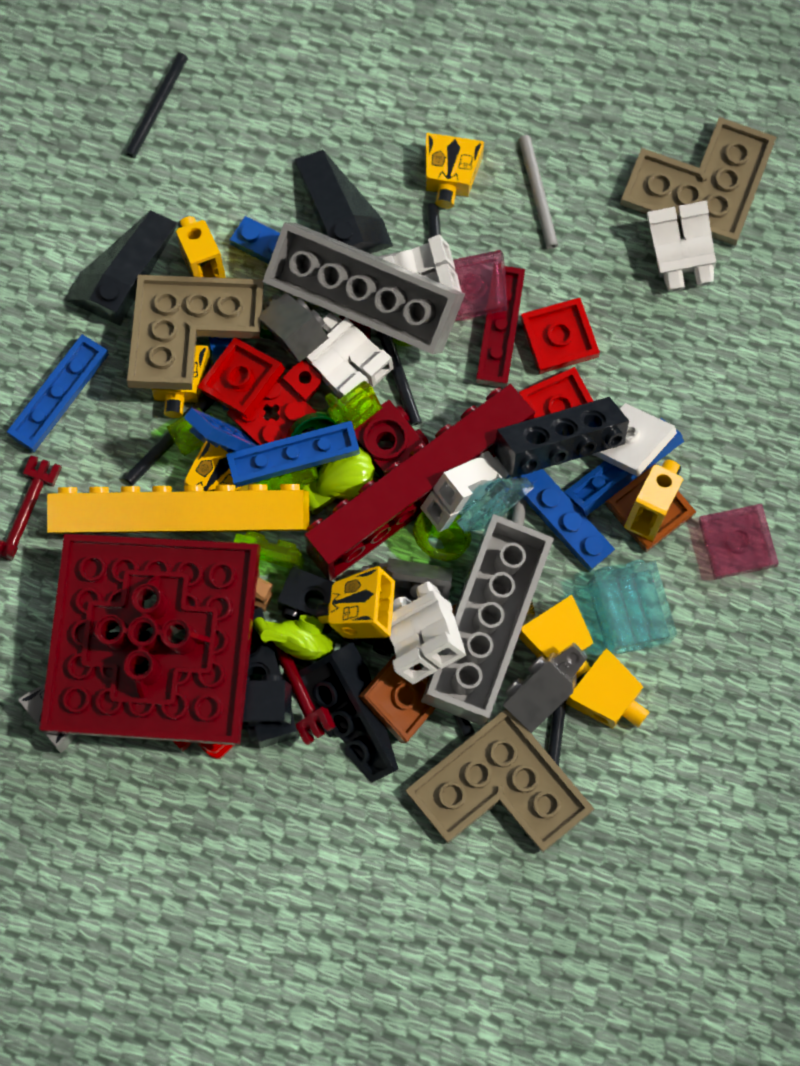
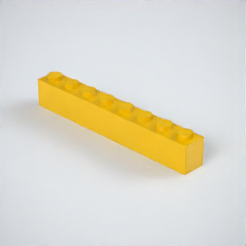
(178, 511)

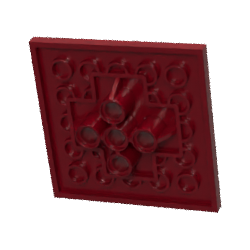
(190, 687)

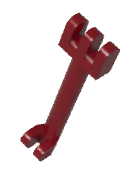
(39, 478)
(313, 717)

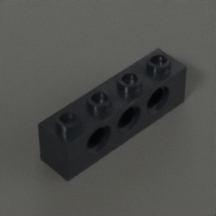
(561, 437)
(304, 585)
(265, 662)

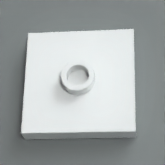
(643, 441)

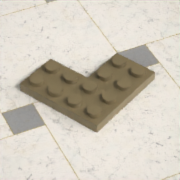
(725, 178)
(178, 310)
(504, 767)

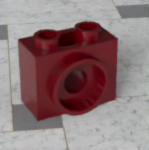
(391, 425)

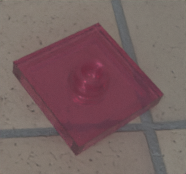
(483, 283)
(738, 541)

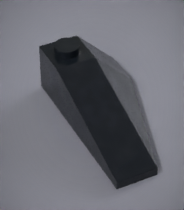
(111, 280)
(335, 685)

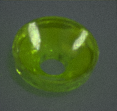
(453, 538)

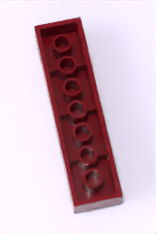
(397, 497)

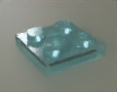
(499, 499)

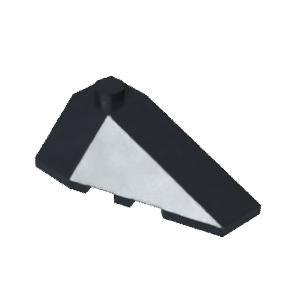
(340, 206)

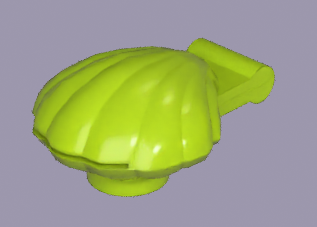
(340, 480)
(297, 638)

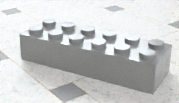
(363, 288)
(489, 618)

